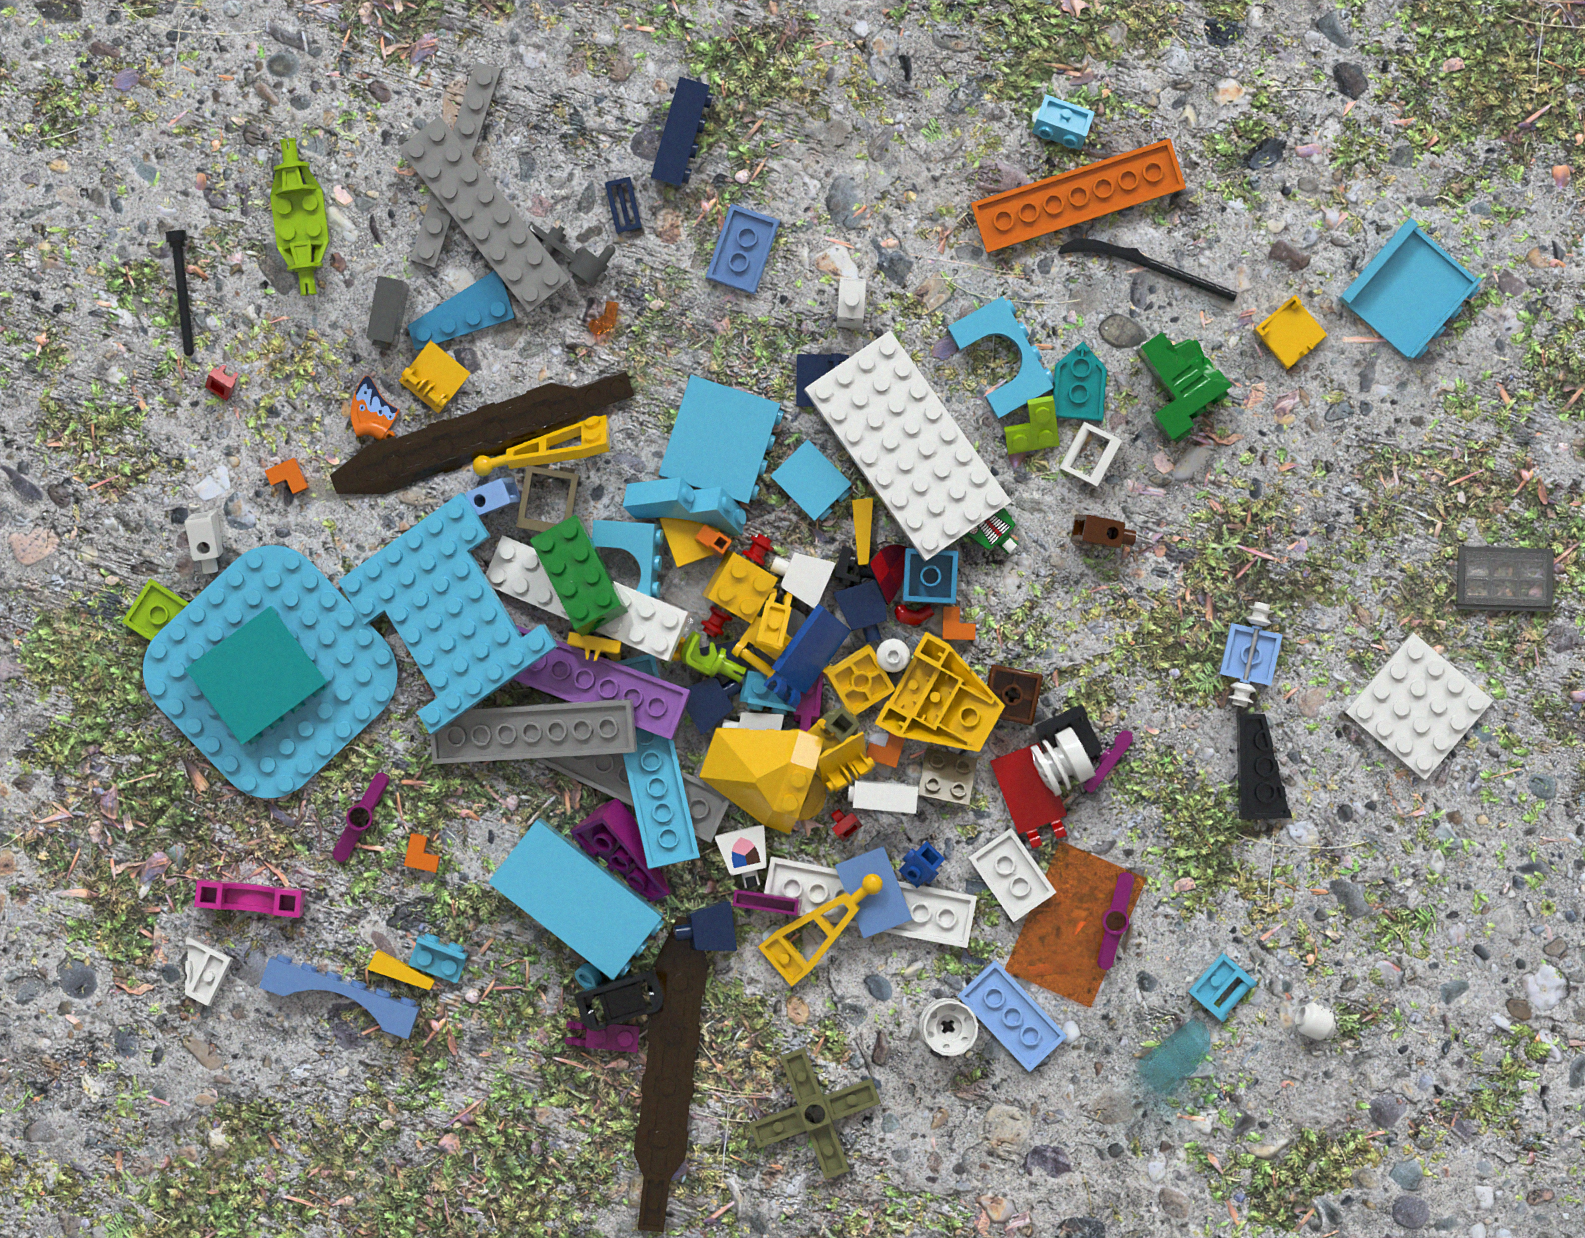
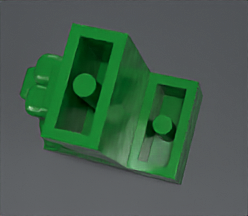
(1186, 380)

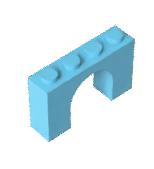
(999, 320)
(641, 541)

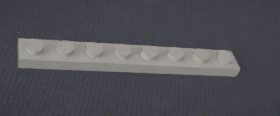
(467, 130)

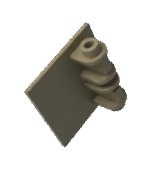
(947, 777)

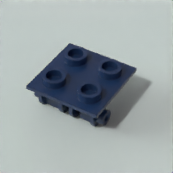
(811, 368)

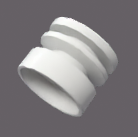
(1062, 761)
(963, 1025)

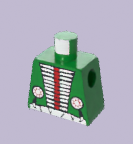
(995, 531)

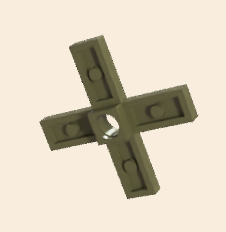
(807, 1093)

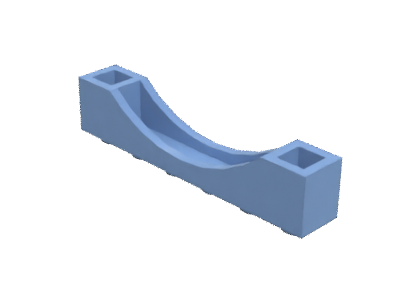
(391, 1013)

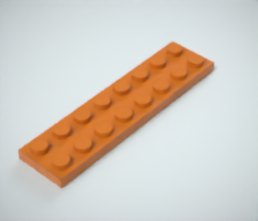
(1078, 195)

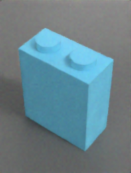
(812, 481)

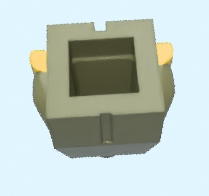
(841, 722)

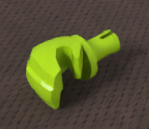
(711, 662)

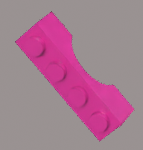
(250, 897)

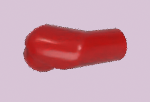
(913, 617)

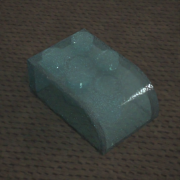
(1176, 1056)

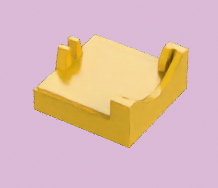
(1290, 332)
(610, 647)
(859, 680)

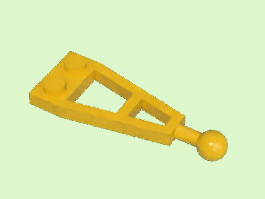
(594, 441)
(787, 957)

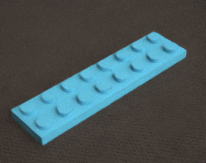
(659, 791)

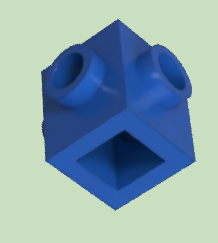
(917, 868)

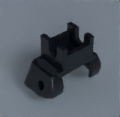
(620, 1000)

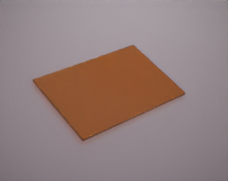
(1066, 931)

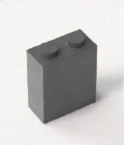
(387, 312)

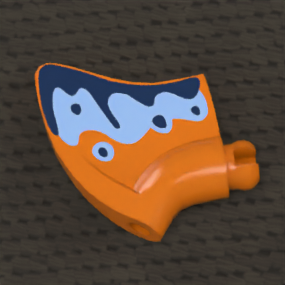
(371, 412)

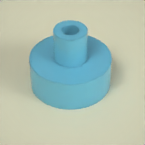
(588, 975)

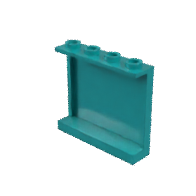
(257, 676)

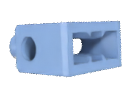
(498, 496)

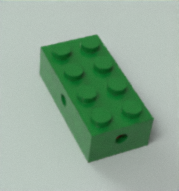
(579, 575)

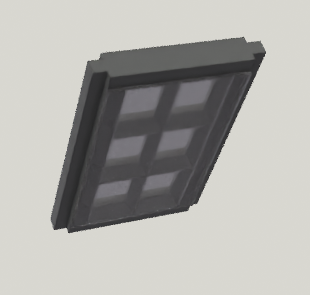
(1504, 578)

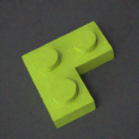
(1039, 433)

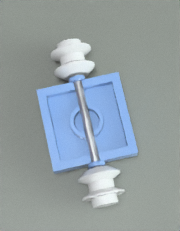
(1250, 654)

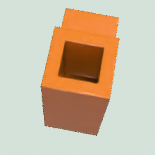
(290, 472)
(714, 542)
(953, 629)
(890, 753)
(417, 857)

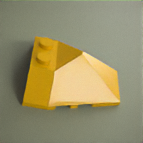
(941, 700)
(763, 771)

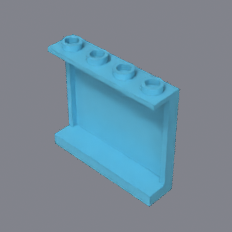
(1410, 290)
(721, 438)

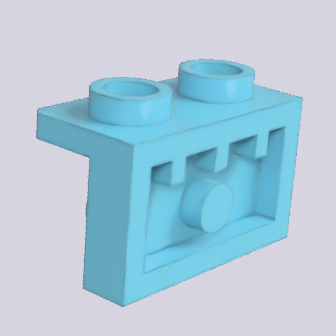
(1063, 122)
(758, 695)
(438, 958)

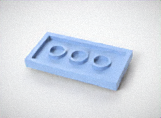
(1012, 1015)

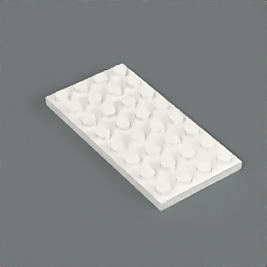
(907, 445)

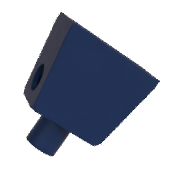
(863, 608)
(711, 702)
(709, 928)

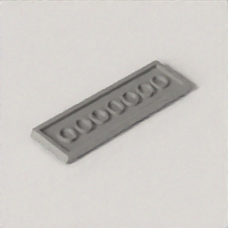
(484, 214)
(537, 732)
(609, 775)

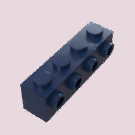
(681, 133)

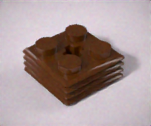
(1026, 685)

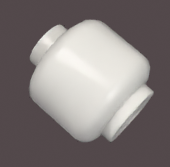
(893, 655)
(1315, 1021)

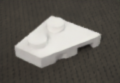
(204, 971)

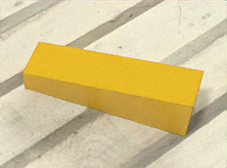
(862, 523)
(394, 968)

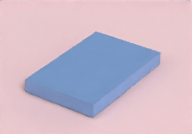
(742, 249)
(879, 910)

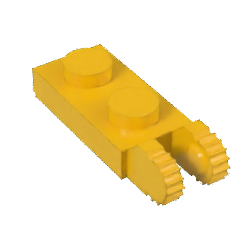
(773, 623)

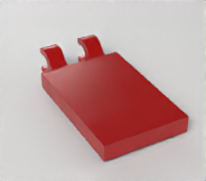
(1027, 796)

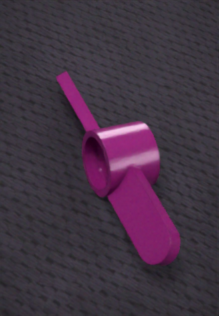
(352, 832)
(1120, 904)

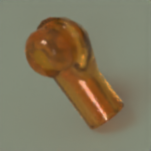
(605, 322)

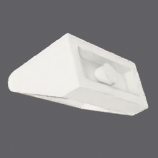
(1104, 460)

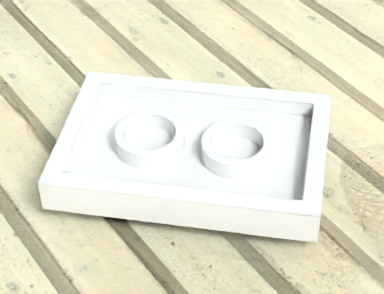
(1012, 874)

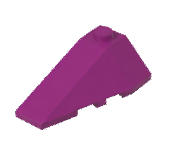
(617, 840)

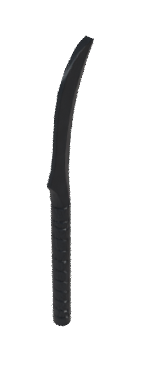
(1135, 256)

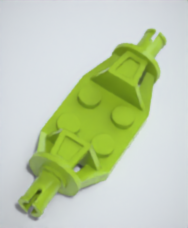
(299, 217)

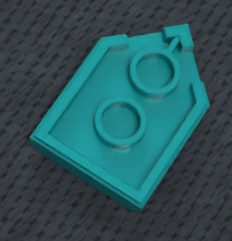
(1080, 385)

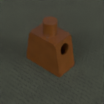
(1094, 529)

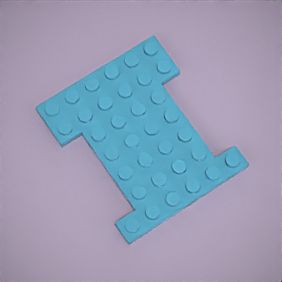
(446, 611)

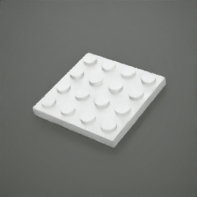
(1418, 706)

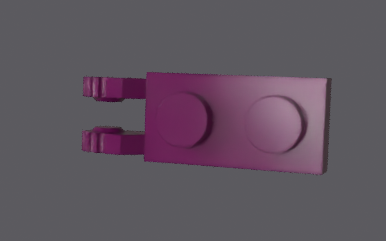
(1109, 759)
(616, 1037)

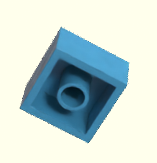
(930, 580)

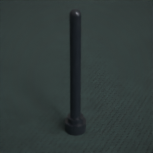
(177, 241)

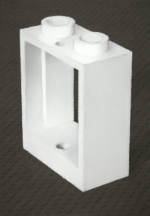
(883, 796)

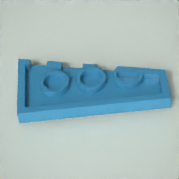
(469, 311)

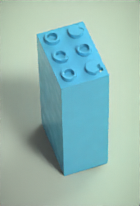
(577, 899)

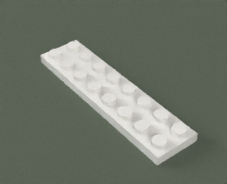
(647, 626)
(935, 912)

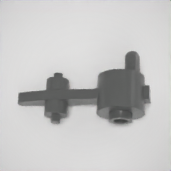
(584, 265)

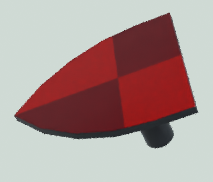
(887, 570)

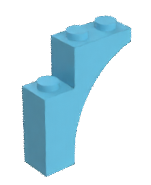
(678, 500)

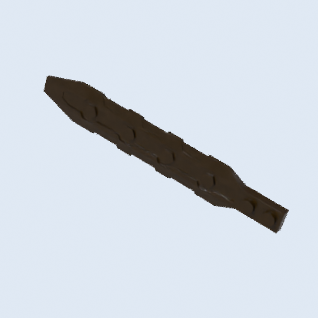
(486, 432)
(668, 1075)

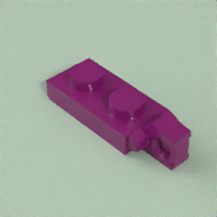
(809, 706)

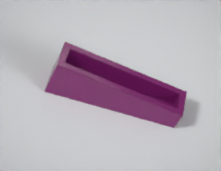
(767, 902)

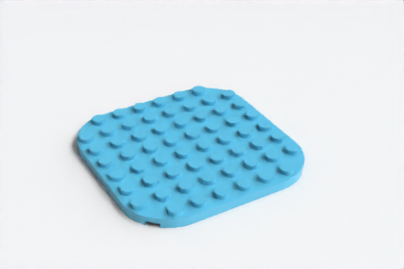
(325, 624)

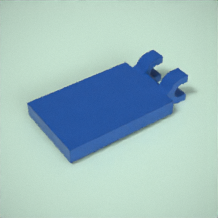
(806, 655)

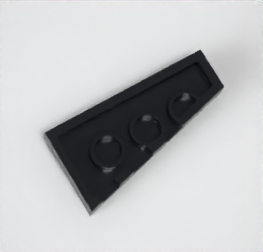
(1258, 771)

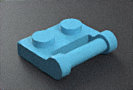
(1216, 981)

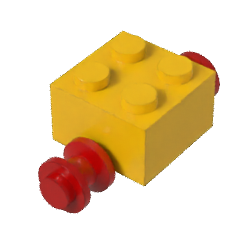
(739, 586)

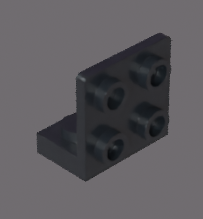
(1078, 721)

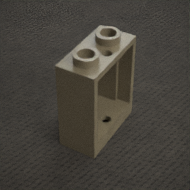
(543, 469)

